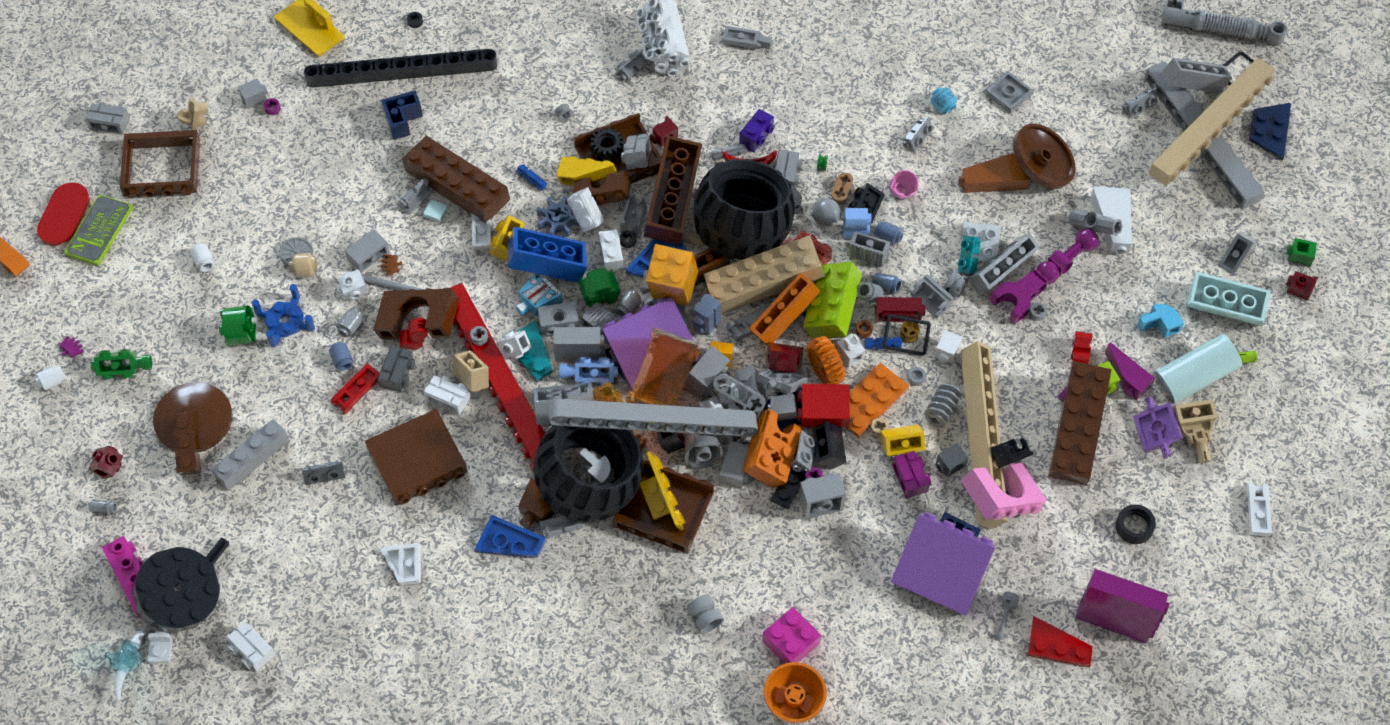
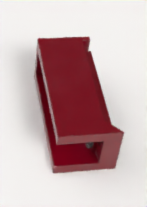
(899, 306)

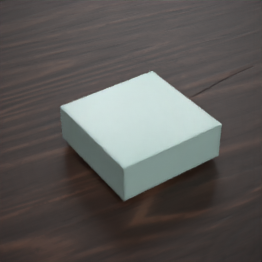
(435, 211)

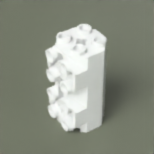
(664, 36)

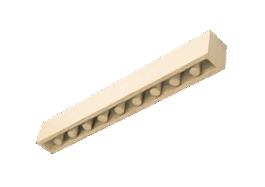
(1211, 122)
(982, 417)

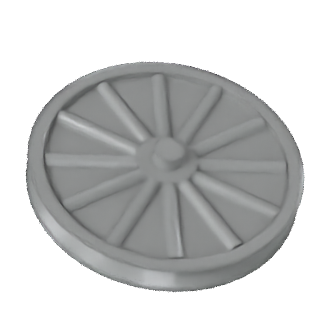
(294, 246)

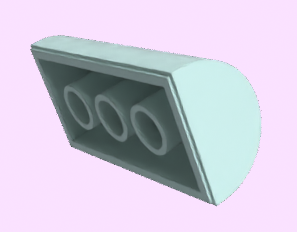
(1228, 298)
(1199, 368)

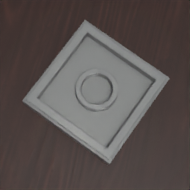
(1009, 91)

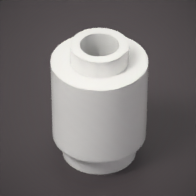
(202, 257)
(50, 377)

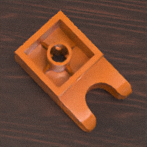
(771, 451)

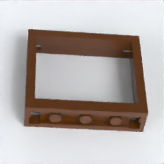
(157, 140)

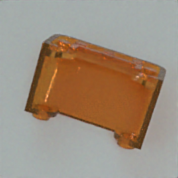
(663, 369)

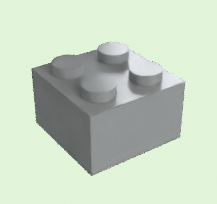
(701, 377)
(822, 495)

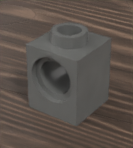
(951, 460)

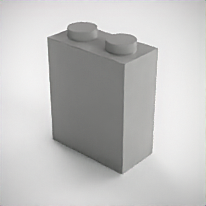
(577, 342)

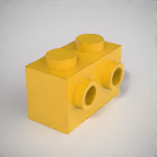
(499, 242)
(902, 440)

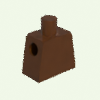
(533, 506)

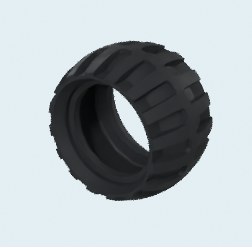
(743, 208)
(574, 497)

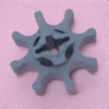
(556, 217)

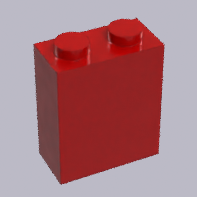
(824, 404)

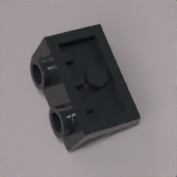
(867, 197)

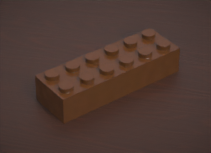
(456, 179)
(673, 190)
(1079, 423)

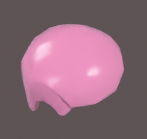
(906, 180)

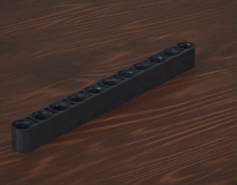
(400, 68)

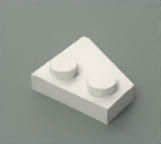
(404, 562)

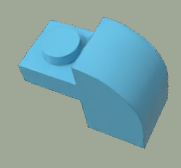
(1163, 317)

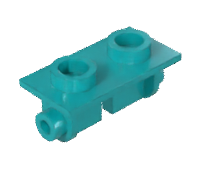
(969, 246)

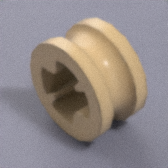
(882, 422)

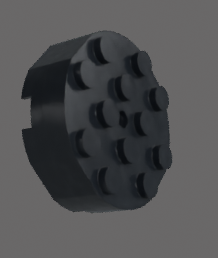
(180, 570)

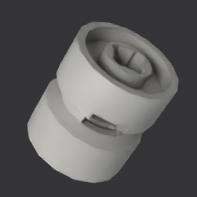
(703, 610)

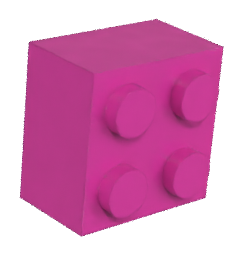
(791, 637)

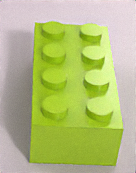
(833, 307)

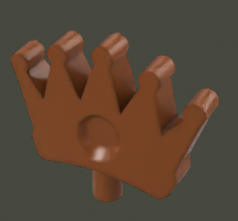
(391, 264)

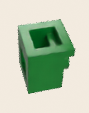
(1302, 251)

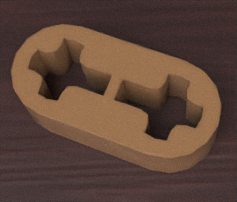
(845, 189)

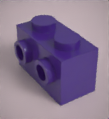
(757, 130)

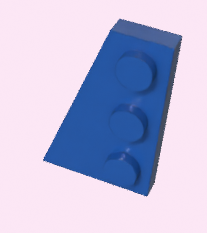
(509, 539)

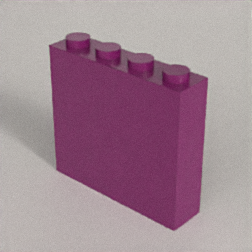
(1122, 606)

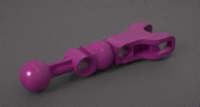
(1047, 272)

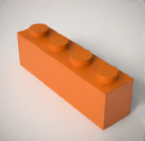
(785, 309)

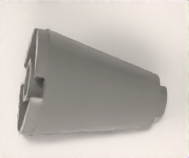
(702, 450)

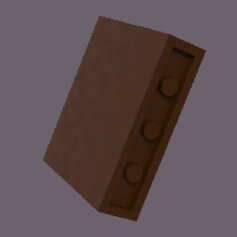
(627, 127)
(416, 457)
(692, 499)

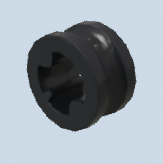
(412, 16)
(625, 234)

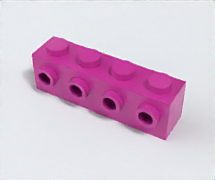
(124, 564)

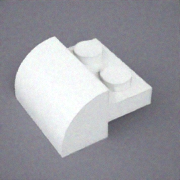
(596, 470)

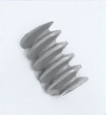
(942, 404)

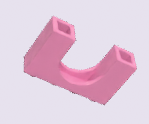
(994, 503)

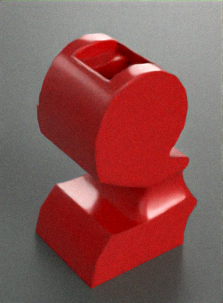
(413, 336)
(1081, 347)

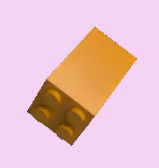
(672, 274)

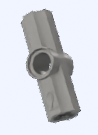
(1095, 222)

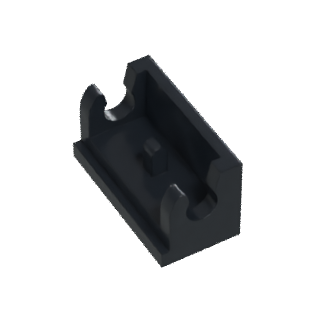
(1009, 452)

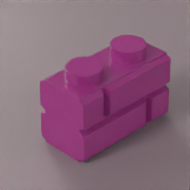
(910, 474)

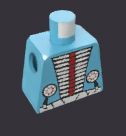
(537, 293)

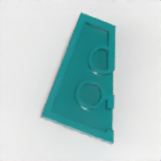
(536, 358)

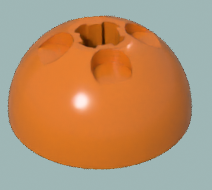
(790, 683)

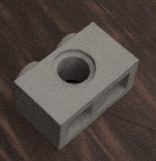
(549, 314)

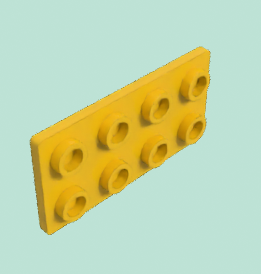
(310, 25)
(659, 499)

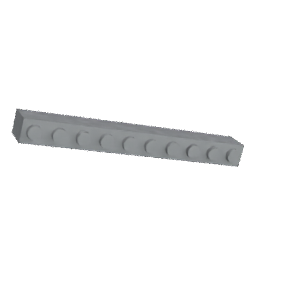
(1219, 154)

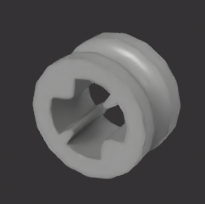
(563, 112)
(1043, 310)
(484, 335)

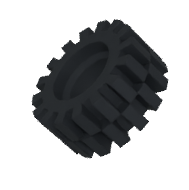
(607, 136)

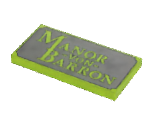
(98, 230)

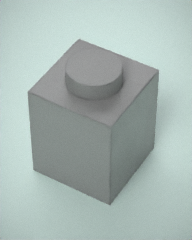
(253, 93)
(784, 406)

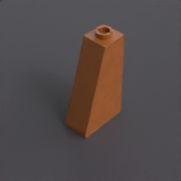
(994, 175)

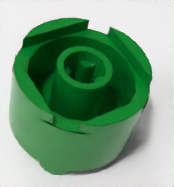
(599, 287)
(237, 325)

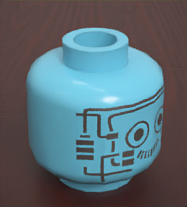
(943, 100)

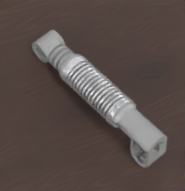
(1233, 26)

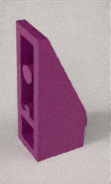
(1133, 377)

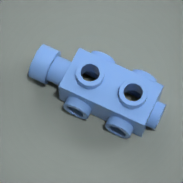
(594, 373)

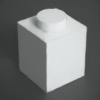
(948, 347)

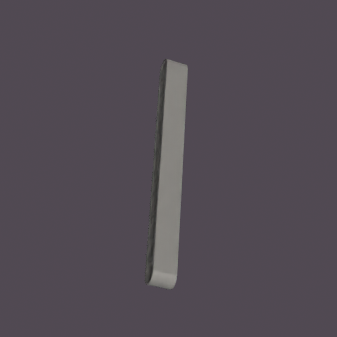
(652, 417)

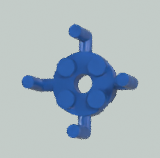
(282, 309)

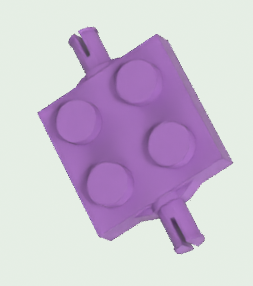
(1158, 427)

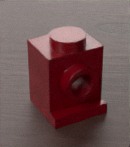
(663, 129)
(1301, 285)

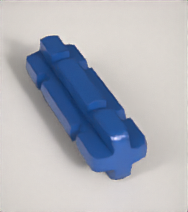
(531, 177)
(869, 343)

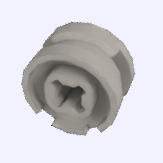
(956, 284)

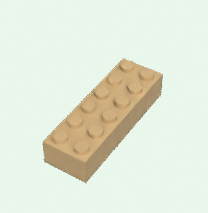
(763, 274)

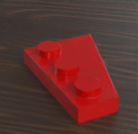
(1056, 645)

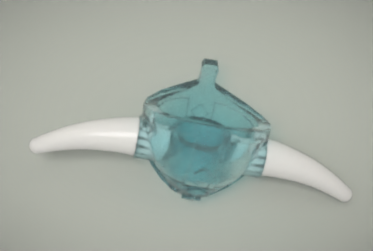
(126, 659)

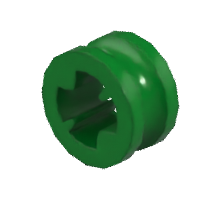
(822, 162)

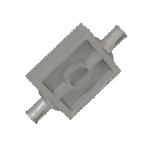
(784, 381)

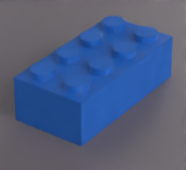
(547, 254)

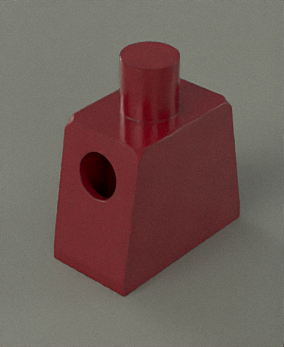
(784, 357)

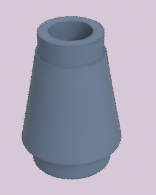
(888, 282)

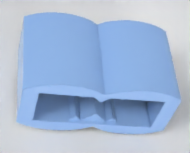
(856, 220)

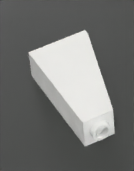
(1115, 204)

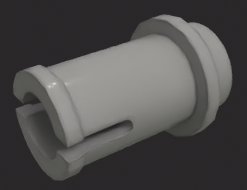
(103, 506)

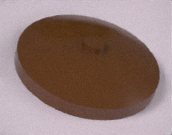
(1044, 156)
(206, 402)

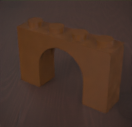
(397, 304)

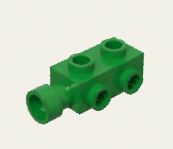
(118, 364)

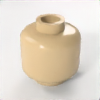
(303, 265)

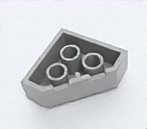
(543, 395)

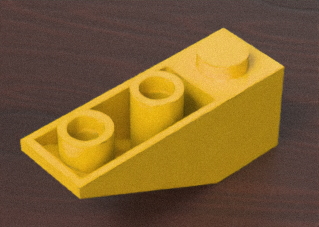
(574, 169)

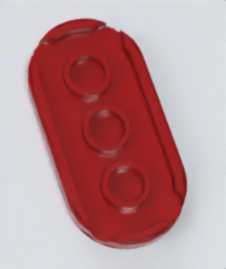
(63, 214)

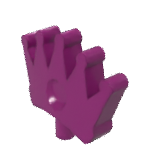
(71, 347)

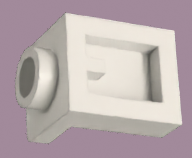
(160, 647)

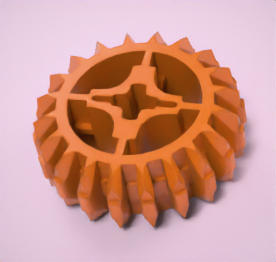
(825, 360)

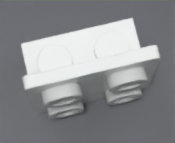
(989, 239)

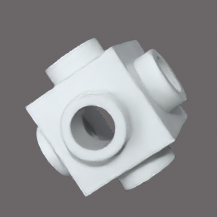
(352, 285)
(514, 344)

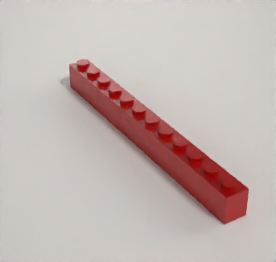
(501, 380)

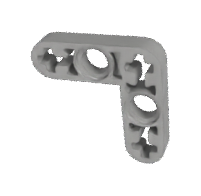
(744, 401)

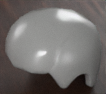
(826, 212)

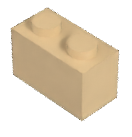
(471, 371)

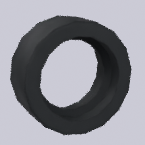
(1145, 513)

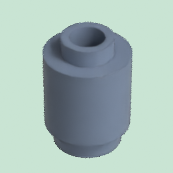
(889, 232)
(341, 356)

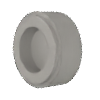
(916, 376)

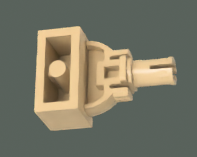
(1196, 425)

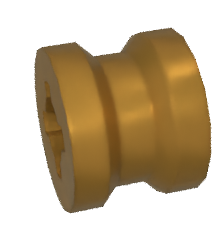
(907, 328)

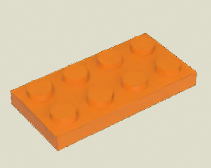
(873, 397)

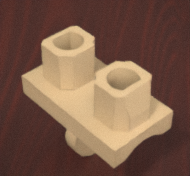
(194, 114)

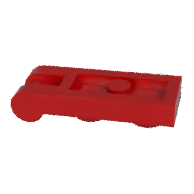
(355, 388)

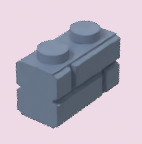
(706, 314)

